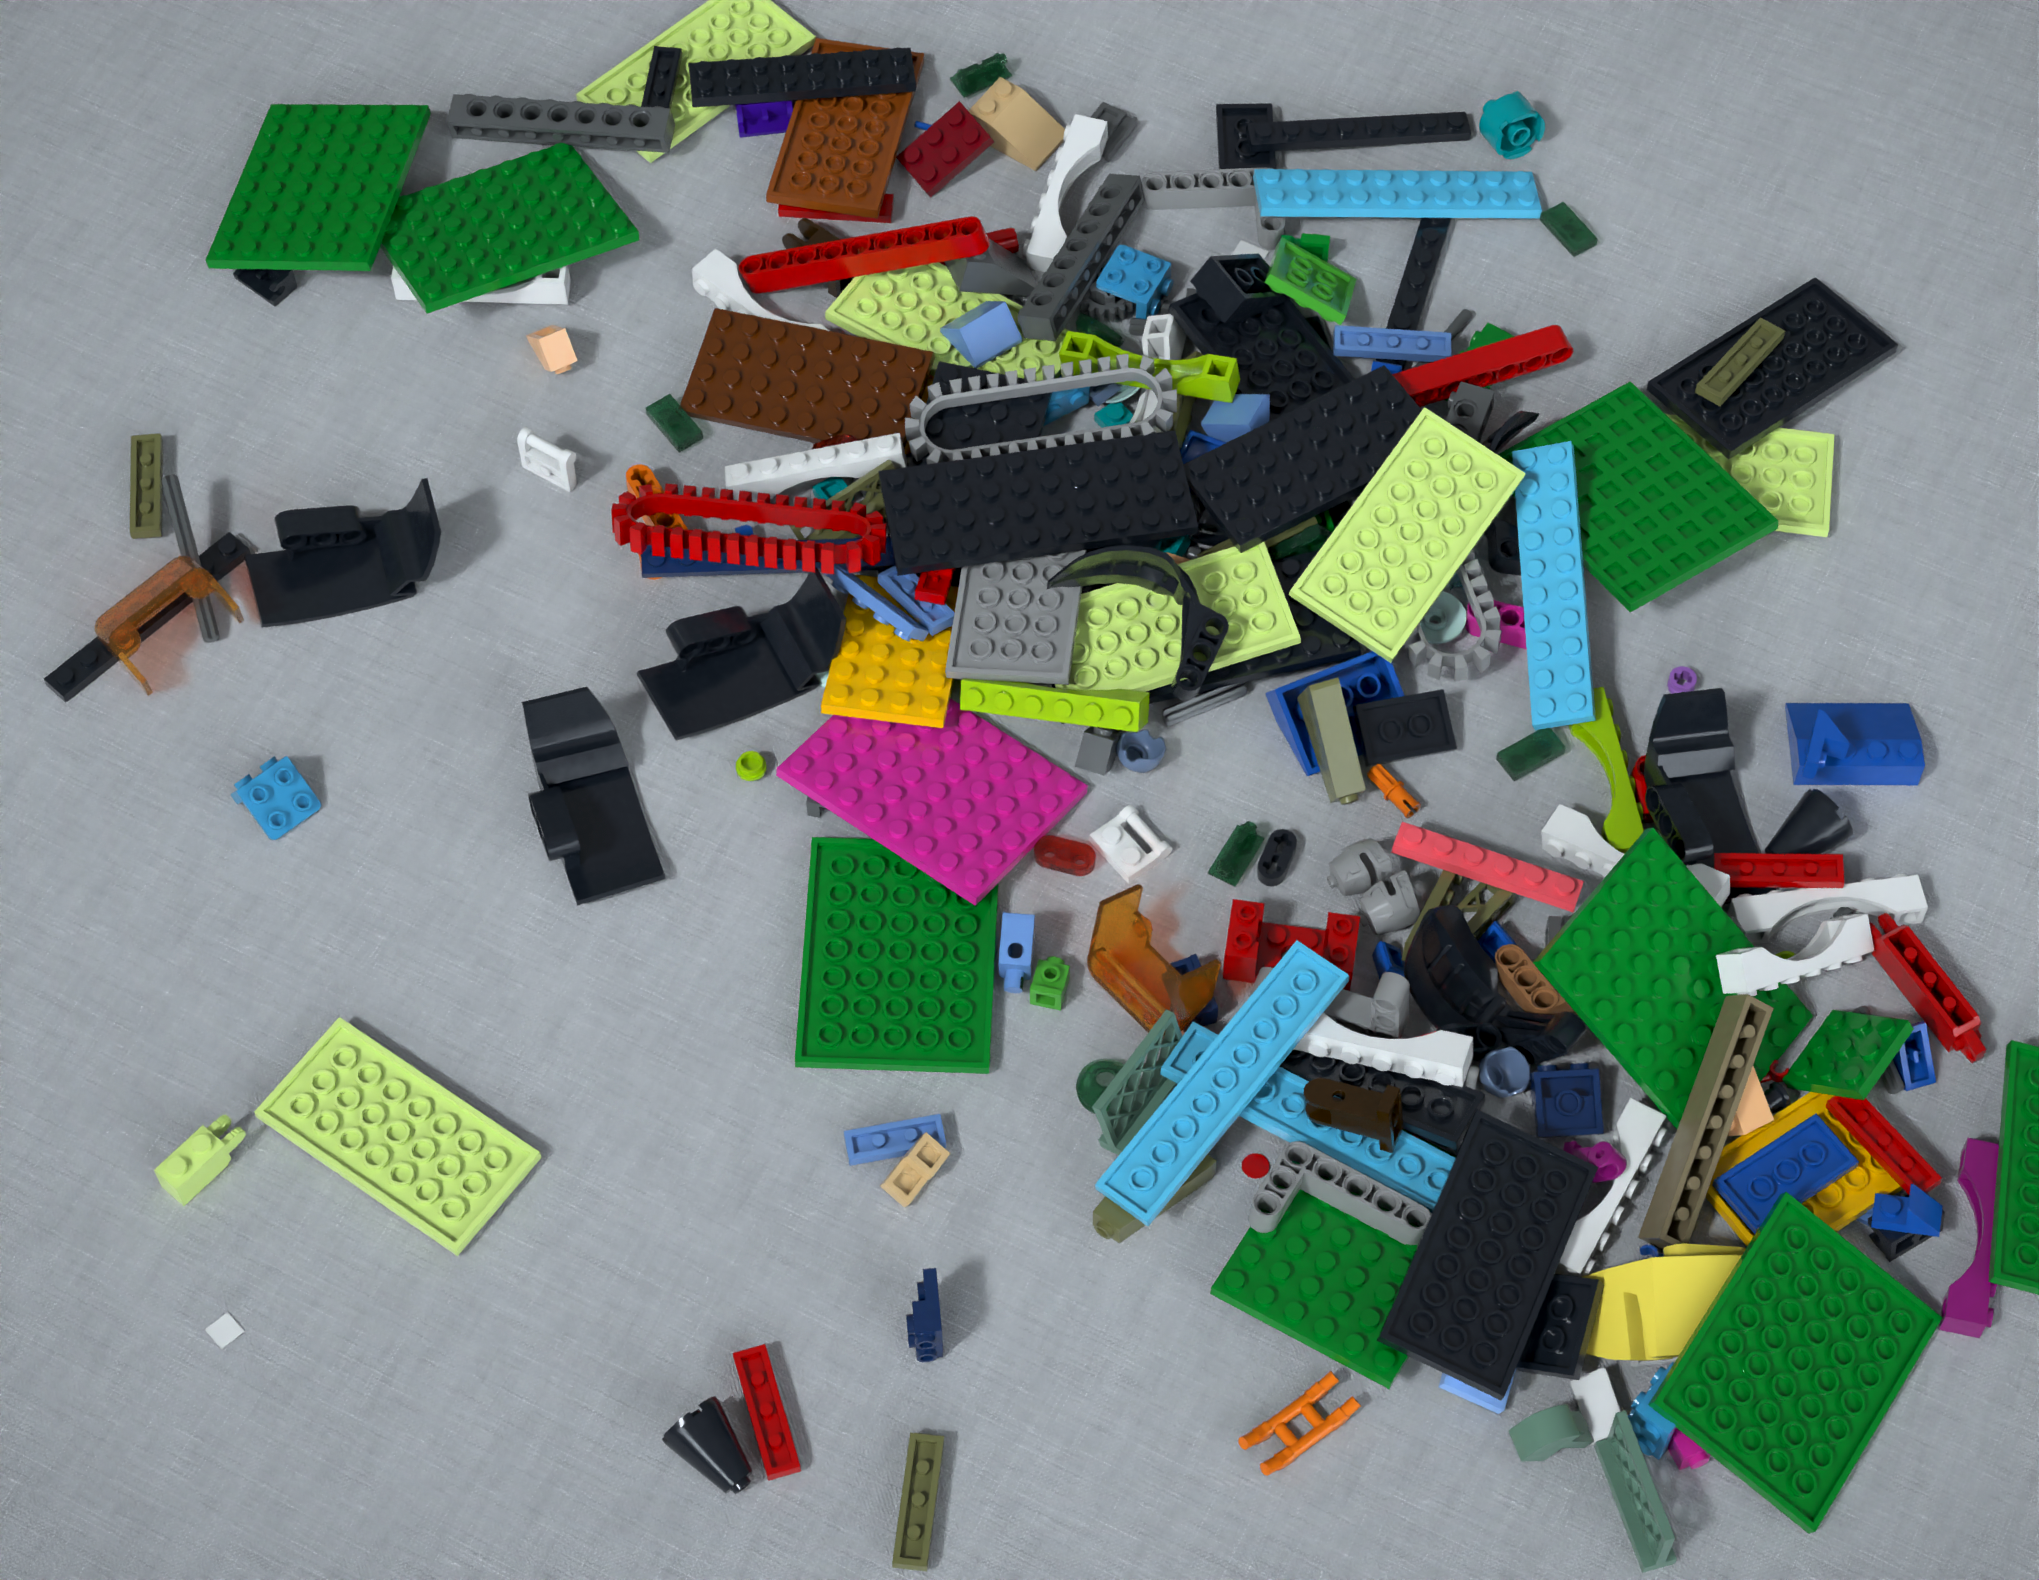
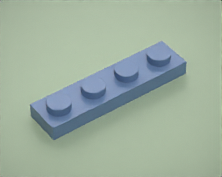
(1391, 343)
(884, 610)

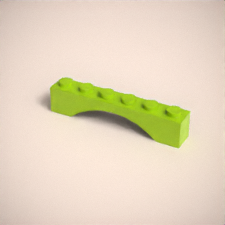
(1201, 377)
(1097, 708)
(1602, 737)

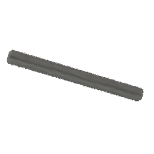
(188, 548)

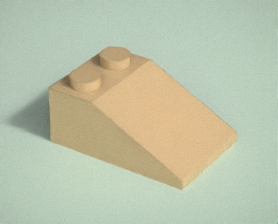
(1018, 124)

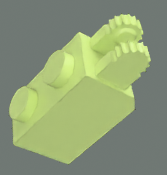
(198, 1160)

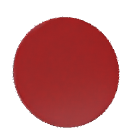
(1255, 1166)

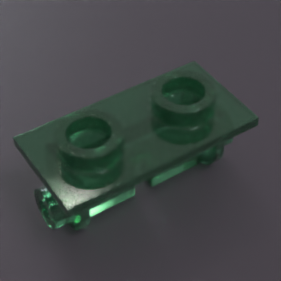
(981, 76)
(1237, 854)

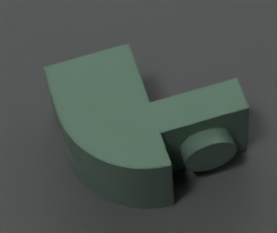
(1548, 1432)

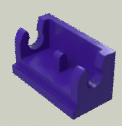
(763, 118)

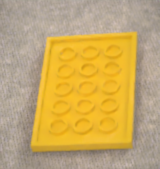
(885, 675)
(1834, 1205)

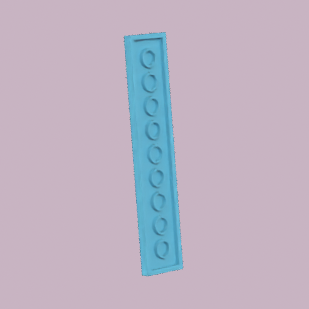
(1396, 193)
(1553, 587)
(1222, 1083)
(1280, 1108)

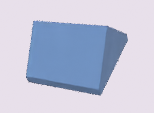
(983, 332)
(1230, 420)

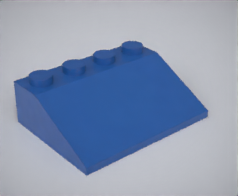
(1361, 680)
(1881, 740)

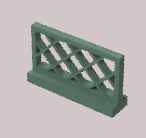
(1140, 1100)
(1636, 1496)

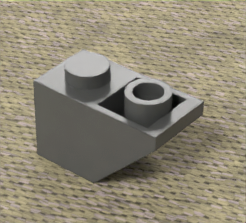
(1098, 749)

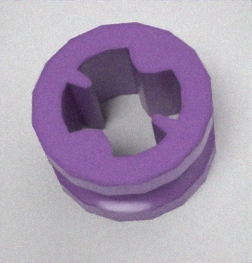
(1681, 673)

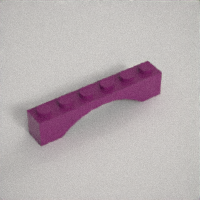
(1967, 1300)

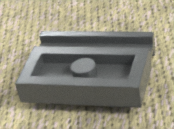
(1119, 127)

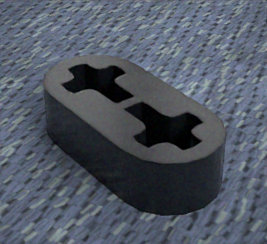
(1271, 855)

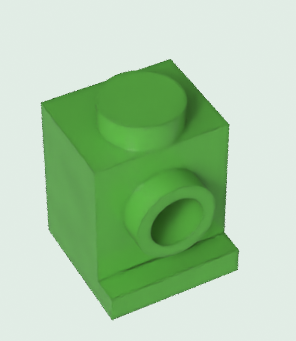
(1050, 983)

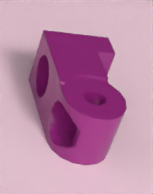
(1603, 1155)

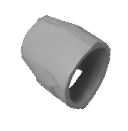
(1359, 867)
(1389, 905)

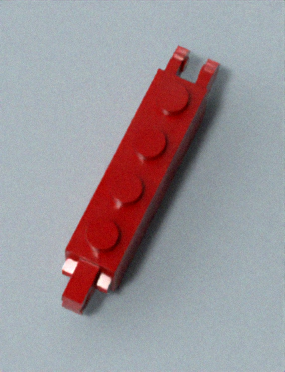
(1927, 988)

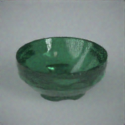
(1089, 325)
(1088, 1088)

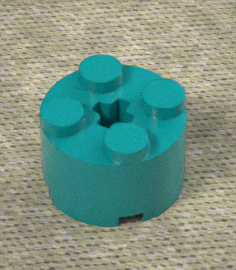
(1511, 125)

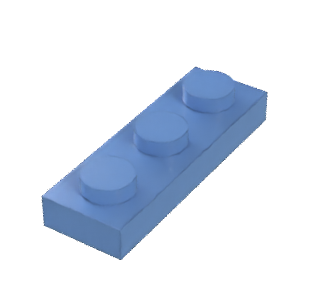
(902, 588)
(890, 1139)

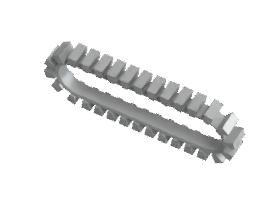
(1161, 416)
(1486, 617)

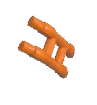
(1302, 1405)

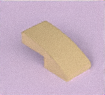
(915, 1169)

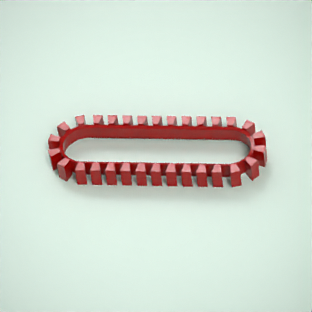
(856, 521)

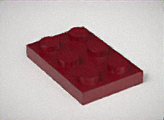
(945, 149)

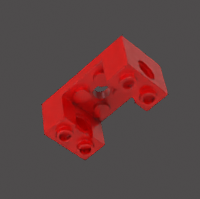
(1260, 944)

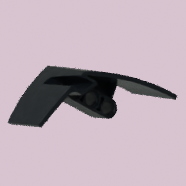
(344, 560)
(745, 664)
(1692, 783)
(587, 797)

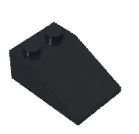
(1236, 286)

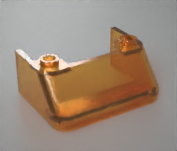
(120, 623)
(1136, 973)

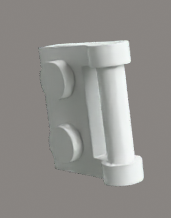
(547, 459)
(1121, 848)

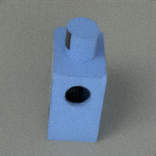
(1016, 950)

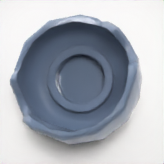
(1140, 751)
(1504, 1072)

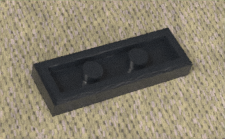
(662, 77)

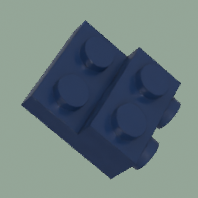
(1567, 1101)
(924, 1324)

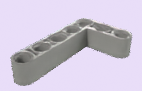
(1211, 190)
(1377, 1016)
(1336, 1193)

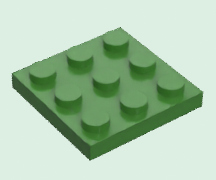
(1310, 281)

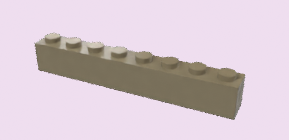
(1706, 1121)

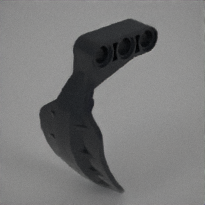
(1501, 534)
(1161, 574)
(1459, 984)

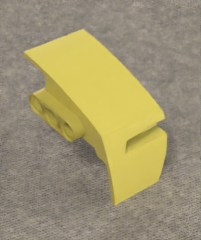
(1658, 1301)

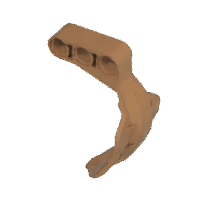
(1527, 983)

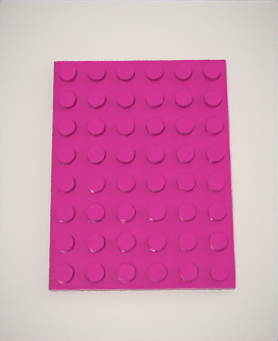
(944, 799)

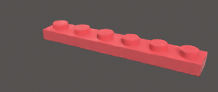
(1487, 866)

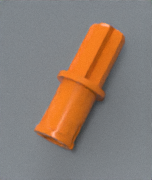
(1393, 790)

